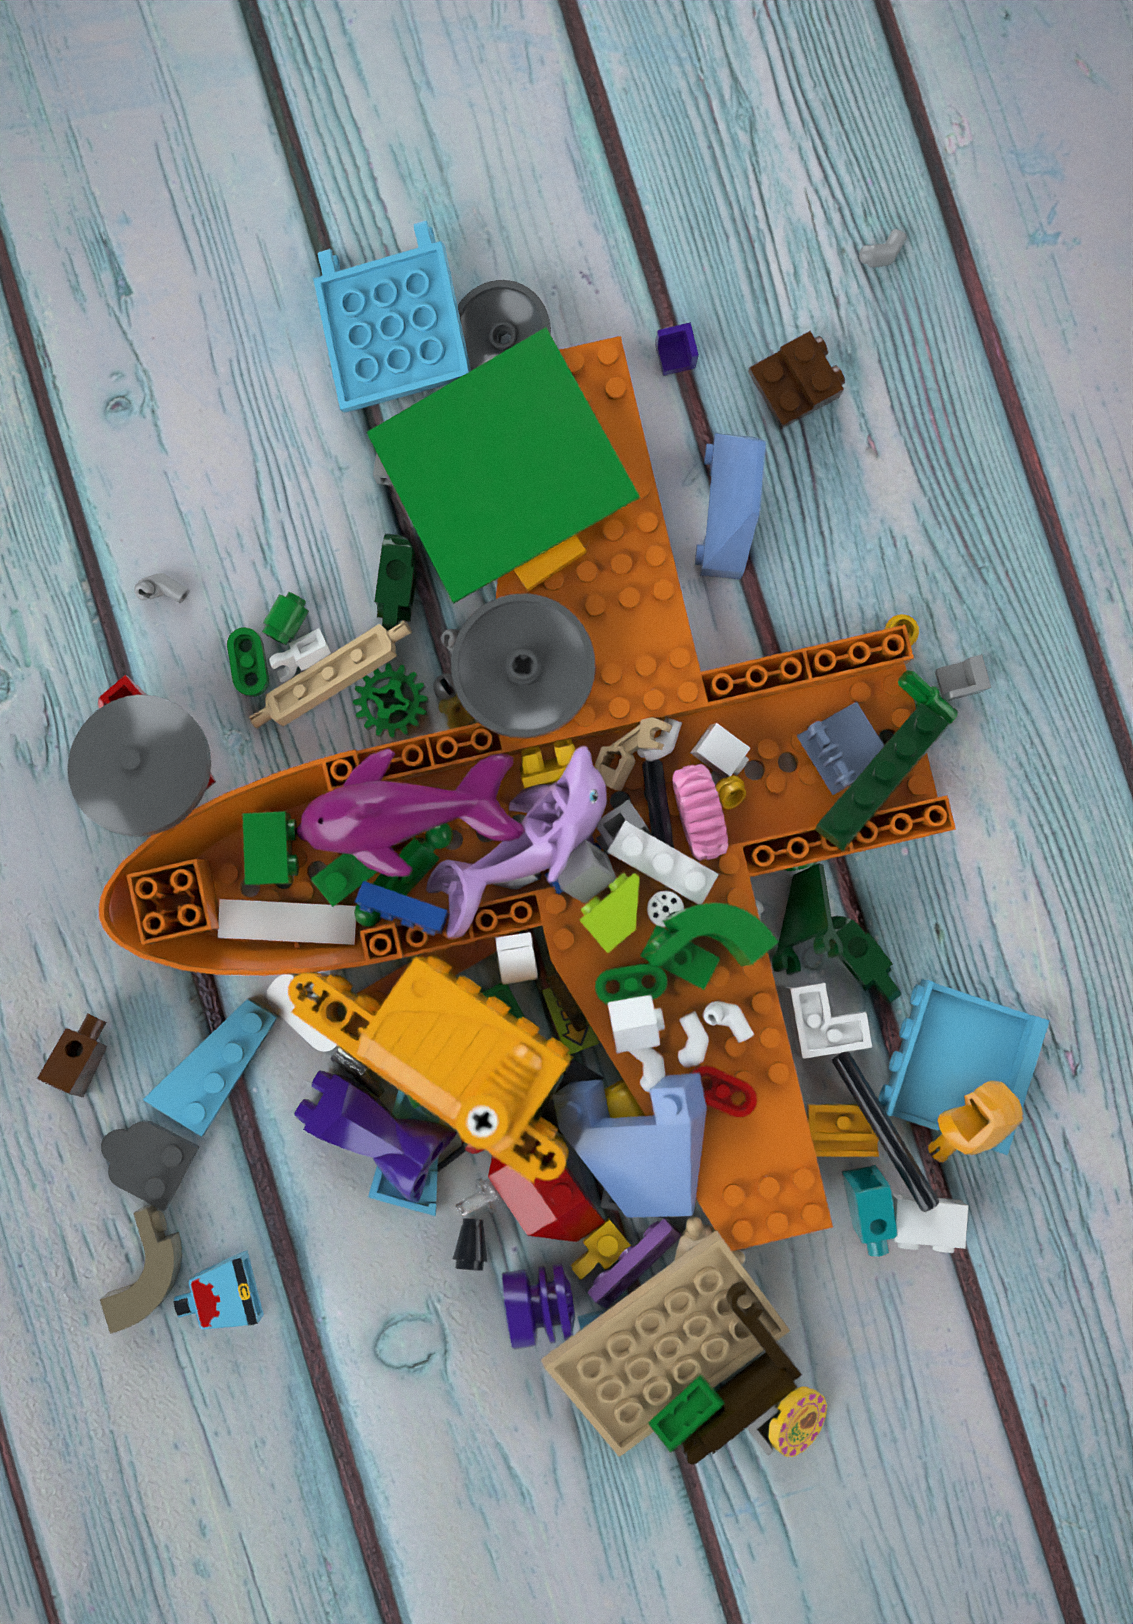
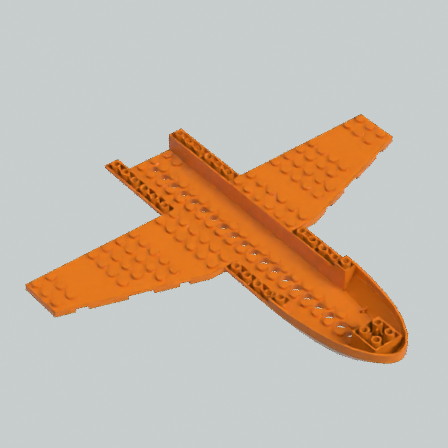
(755, 1170)

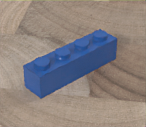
(401, 907)

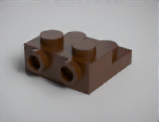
(797, 379)

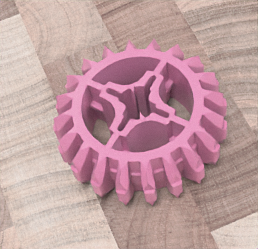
(700, 812)

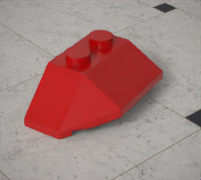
(546, 1207)

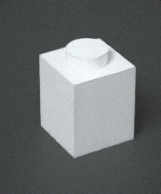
(721, 751)
(635, 1023)

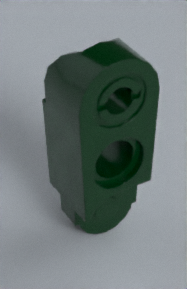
(395, 581)
(865, 958)

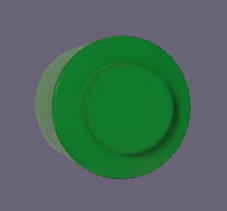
(285, 618)

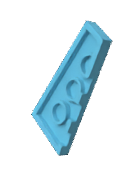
(209, 1074)
(383, 1190)

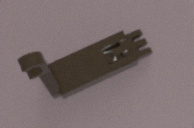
(749, 1392)

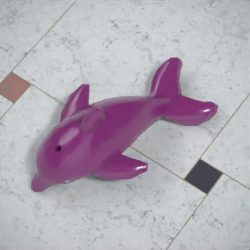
(375, 814)

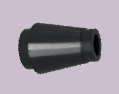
(471, 1246)

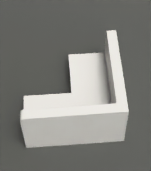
(815, 1029)

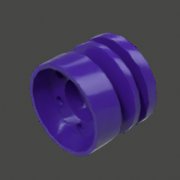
(537, 1306)

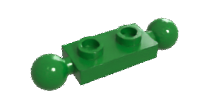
(420, 858)

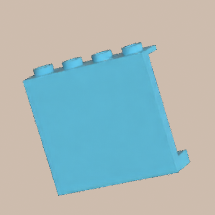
(955, 1047)

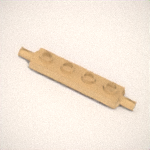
(331, 675)

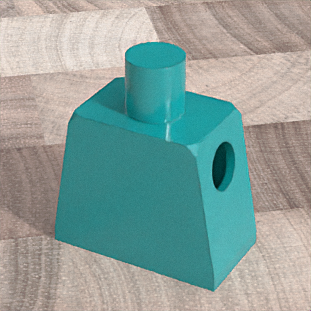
(871, 1208)

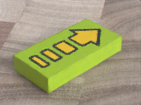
(568, 1035)

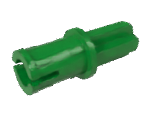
(927, 695)

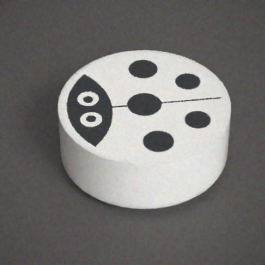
(663, 905)

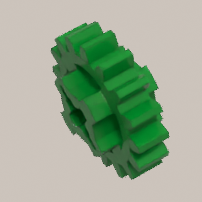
(385, 716)

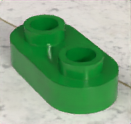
(247, 663)
(630, 982)

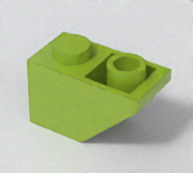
(615, 915)

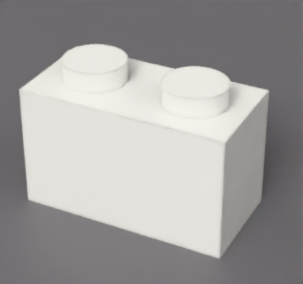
(941, 1227)

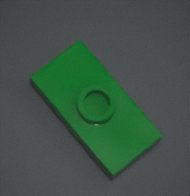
(689, 963)
(686, 1413)

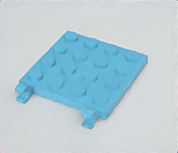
(391, 324)

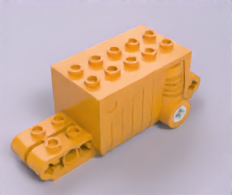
(451, 1055)

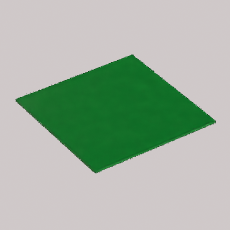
(502, 465)

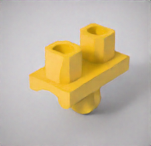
(536, 771)

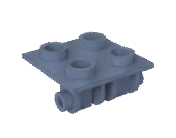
(841, 746)

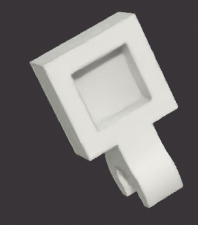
(303, 653)

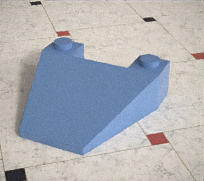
(733, 504)
(643, 1160)

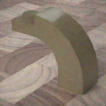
(161, 1268)

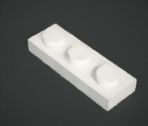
(662, 862)

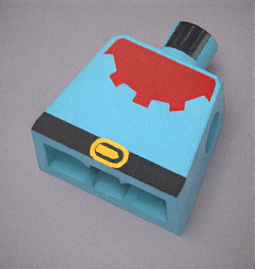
(223, 1295)

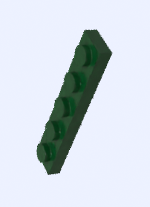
(882, 777)

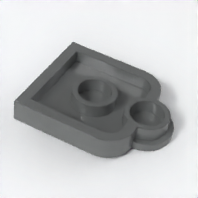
(148, 1161)

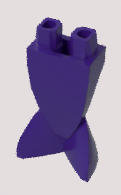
(364, 1125)

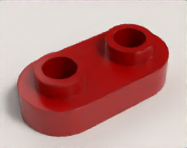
(721, 1091)

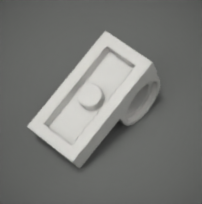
(516, 958)

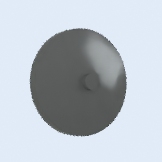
(523, 665)
(139, 765)

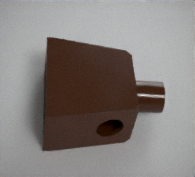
(63, 1066)

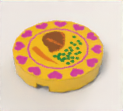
(799, 1421)

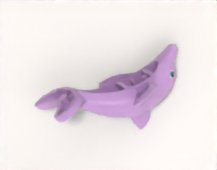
(554, 826)

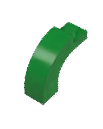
(733, 927)

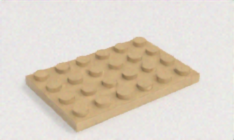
(659, 1342)

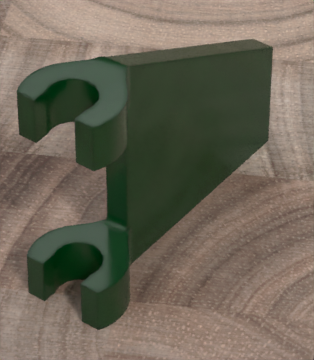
(805, 918)

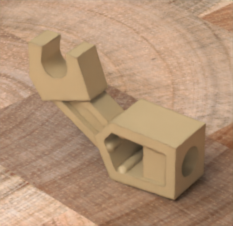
(638, 738)

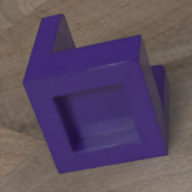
(676, 349)

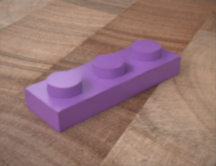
(634, 1262)

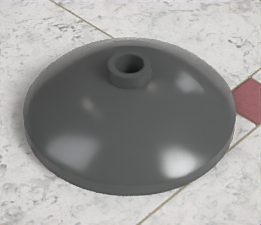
(499, 310)

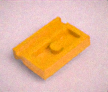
(841, 1131)

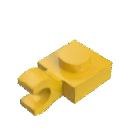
(603, 1246)

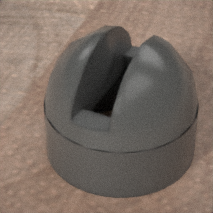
(439, 690)

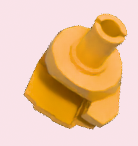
(980, 1124)

